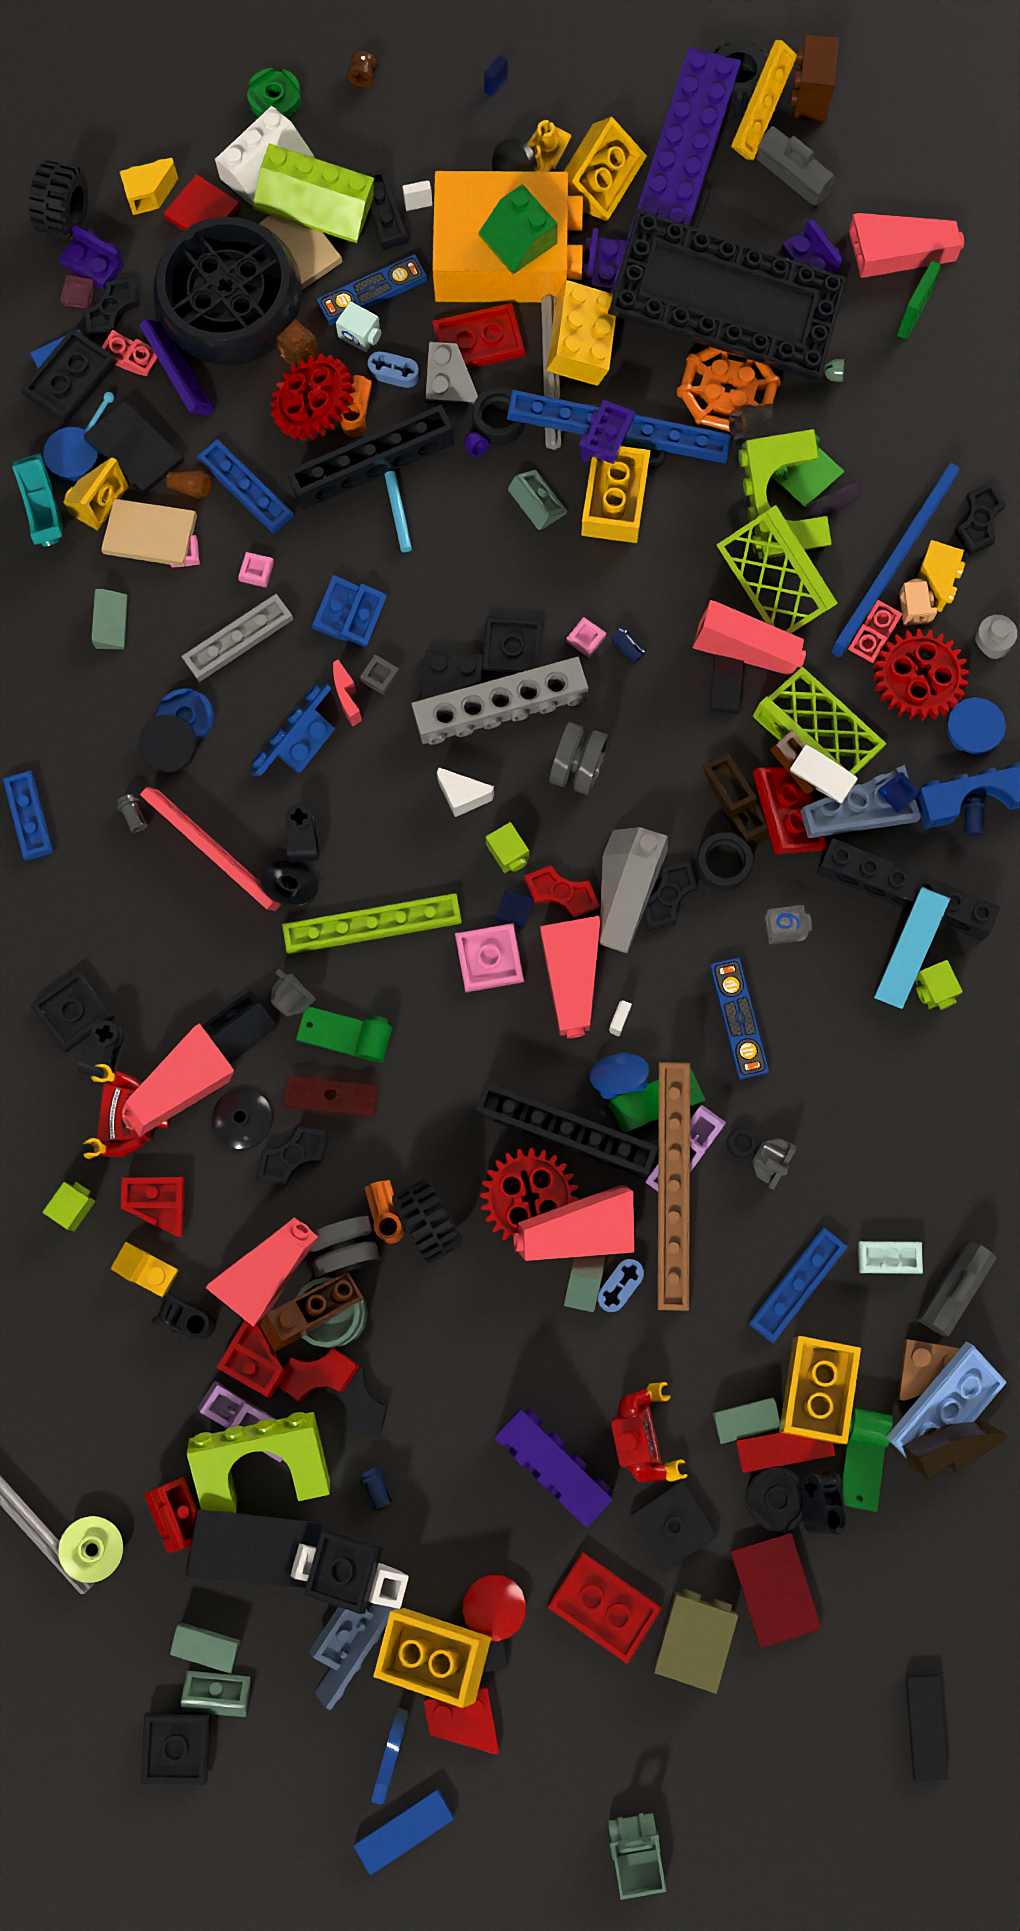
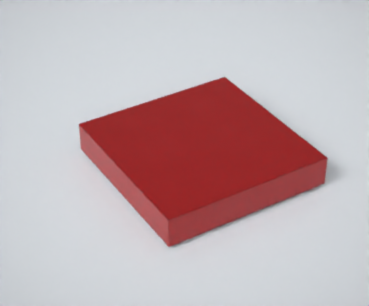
(198, 203)

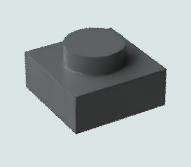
(379, 674)

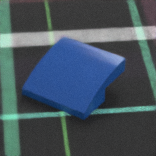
(349, 611)

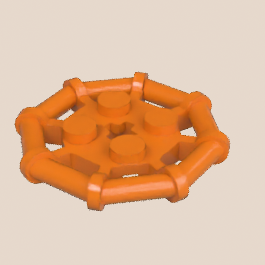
(711, 389)

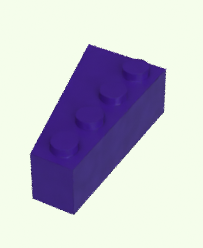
(554, 1467)

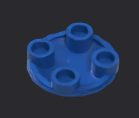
(619, 1074)

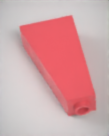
(902, 243)
(748, 639)
(571, 967)
(180, 1080)
(582, 1228)
(263, 1273)

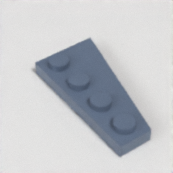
(861, 810)

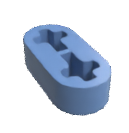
(393, 369)
(626, 1290)

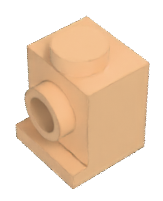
(916, 603)

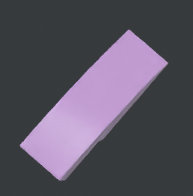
(703, 1130)
(231, 1409)

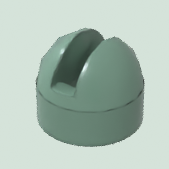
(835, 370)

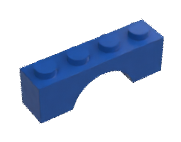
(941, 802)

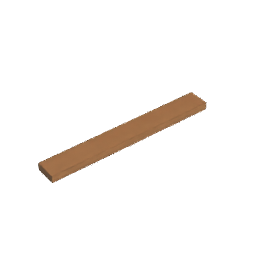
(674, 1186)

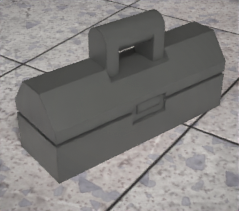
(796, 166)
(957, 1288)

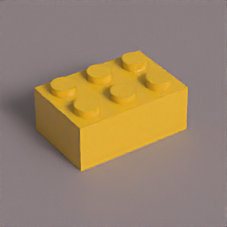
(581, 334)
(616, 496)
(820, 1390)
(432, 1657)

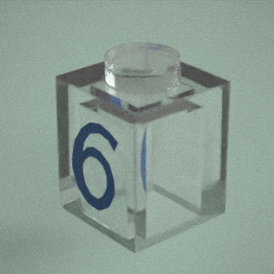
(787, 924)

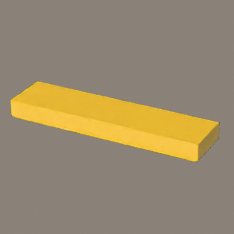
(764, 100)

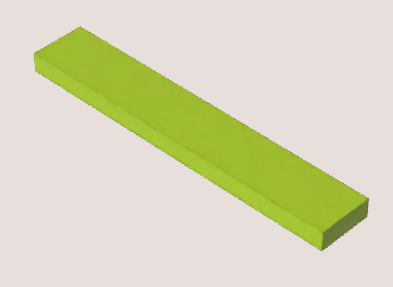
(371, 923)

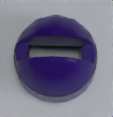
(476, 444)

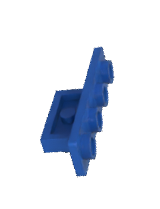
(300, 737)

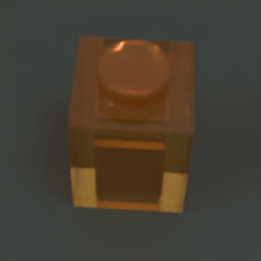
(297, 343)

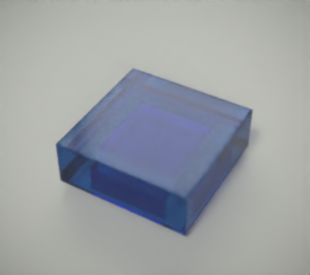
(495, 75)
(899, 792)
(514, 909)

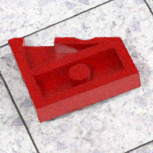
(156, 1201)
(253, 1361)

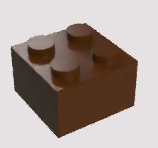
(814, 77)

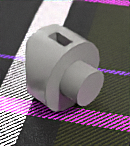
(996, 636)

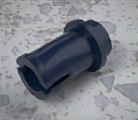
(628, 645)
(973, 816)
(376, 1487)

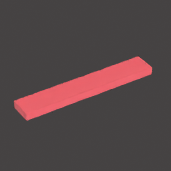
(209, 846)

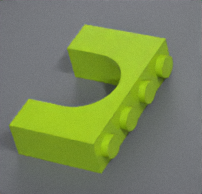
(760, 461)
(290, 1438)

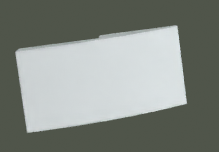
(823, 774)

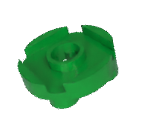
(269, 80)

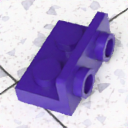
(813, 249)
(92, 257)
(603, 261)
(607, 432)

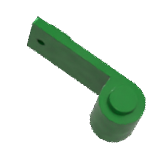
(346, 1035)
(641, 1108)
(865, 1458)

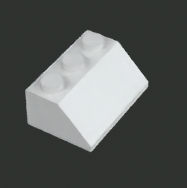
(242, 159)

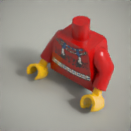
(113, 1135)
(637, 1438)

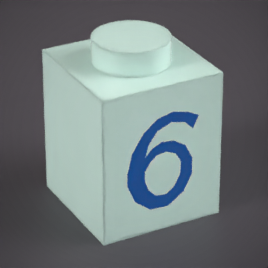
(358, 327)

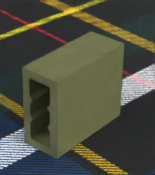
(695, 1640)

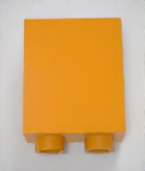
(466, 265)

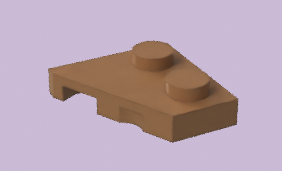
(921, 1366)

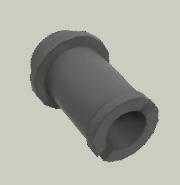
(129, 807)

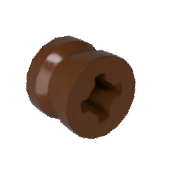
(362, 69)

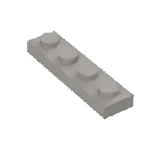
(237, 637)

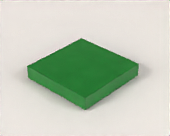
(919, 300)

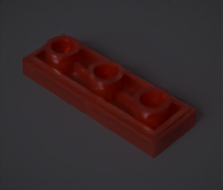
(349, 1099)

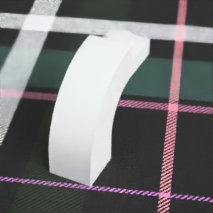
(387, 1586)

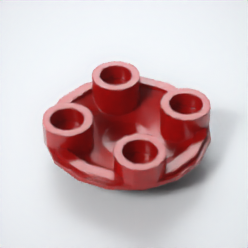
(494, 1607)

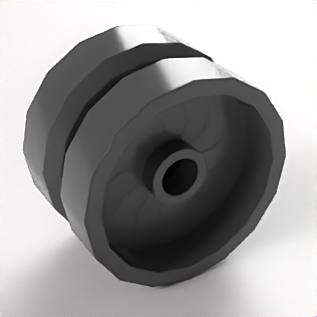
(575, 757)
(342, 1249)

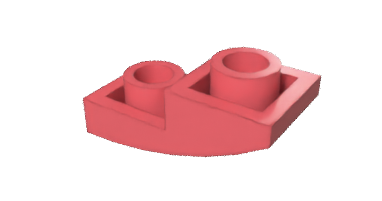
(130, 354)
(875, 631)

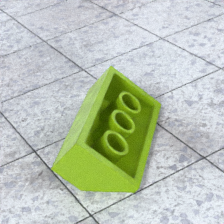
(313, 193)

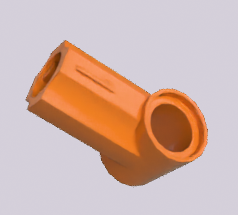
(357, 408)
(382, 1210)

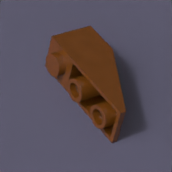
(309, 1311)

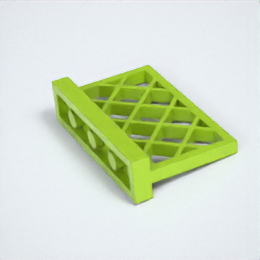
(798, 559)
(779, 723)

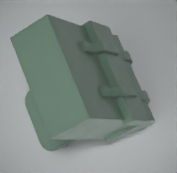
(636, 1856)

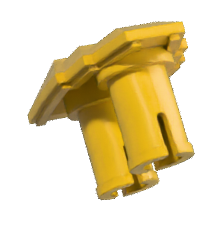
(548, 145)

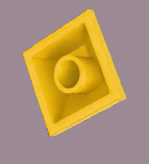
(95, 492)

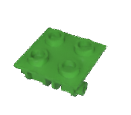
(808, 480)

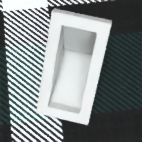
(463, 792)

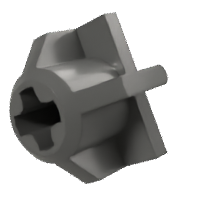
(290, 995)
(772, 1160)

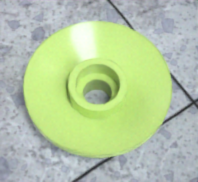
(73, 1549)

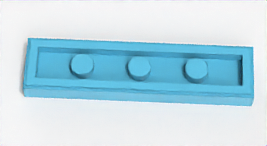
(911, 947)

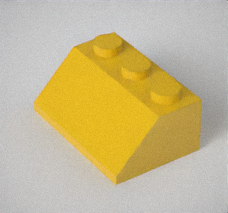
(603, 173)

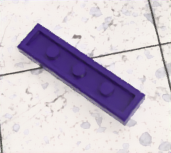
(177, 368)

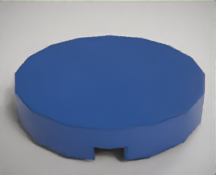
(69, 454)
(190, 706)
(975, 726)

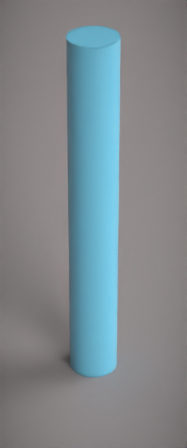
(398, 512)

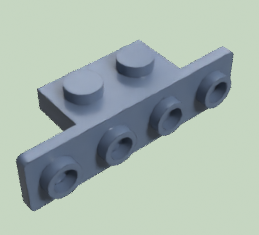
(344, 1647)

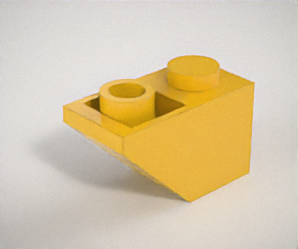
(149, 184)
(940, 568)

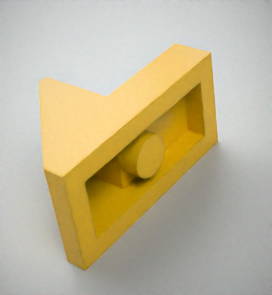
(144, 1269)

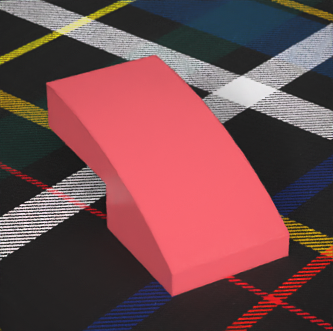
(346, 688)

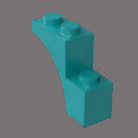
(39, 502)

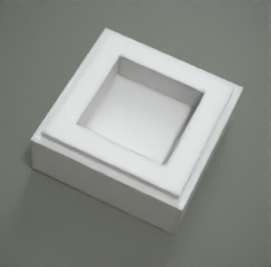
(417, 195)
(620, 1017)

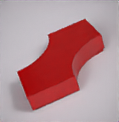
(574, 897)
(330, 1371)

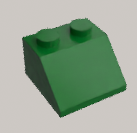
(519, 229)

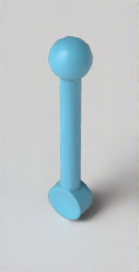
(108, 398)

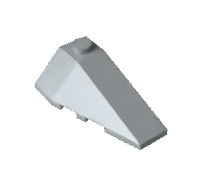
(628, 877)

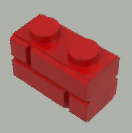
(173, 1513)

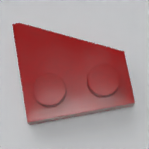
(467, 1725)

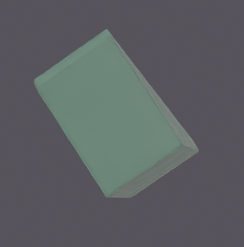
(584, 1282)

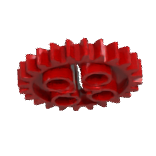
(312, 397)
(942, 663)
(501, 1203)

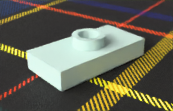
(890, 1257)

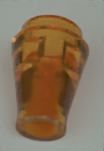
(190, 483)

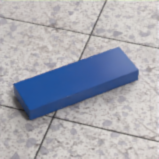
(28, 815)
(403, 1831)

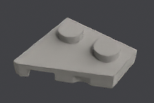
(448, 375)

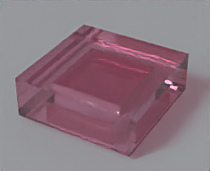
(77, 291)

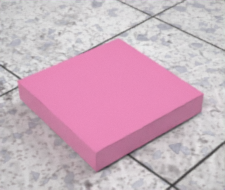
(489, 957)

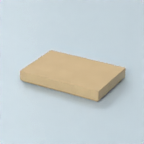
(308, 246)
(149, 532)

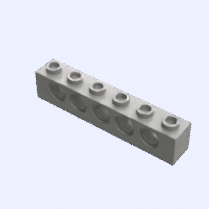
(510, 688)

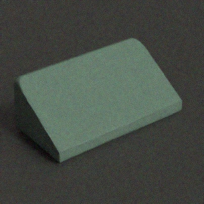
(536, 499)
(109, 619)
(746, 1420)
(205, 1647)
(216, 1693)

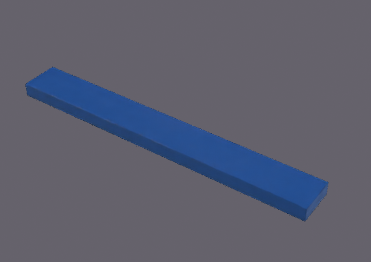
(643, 432)
(895, 560)

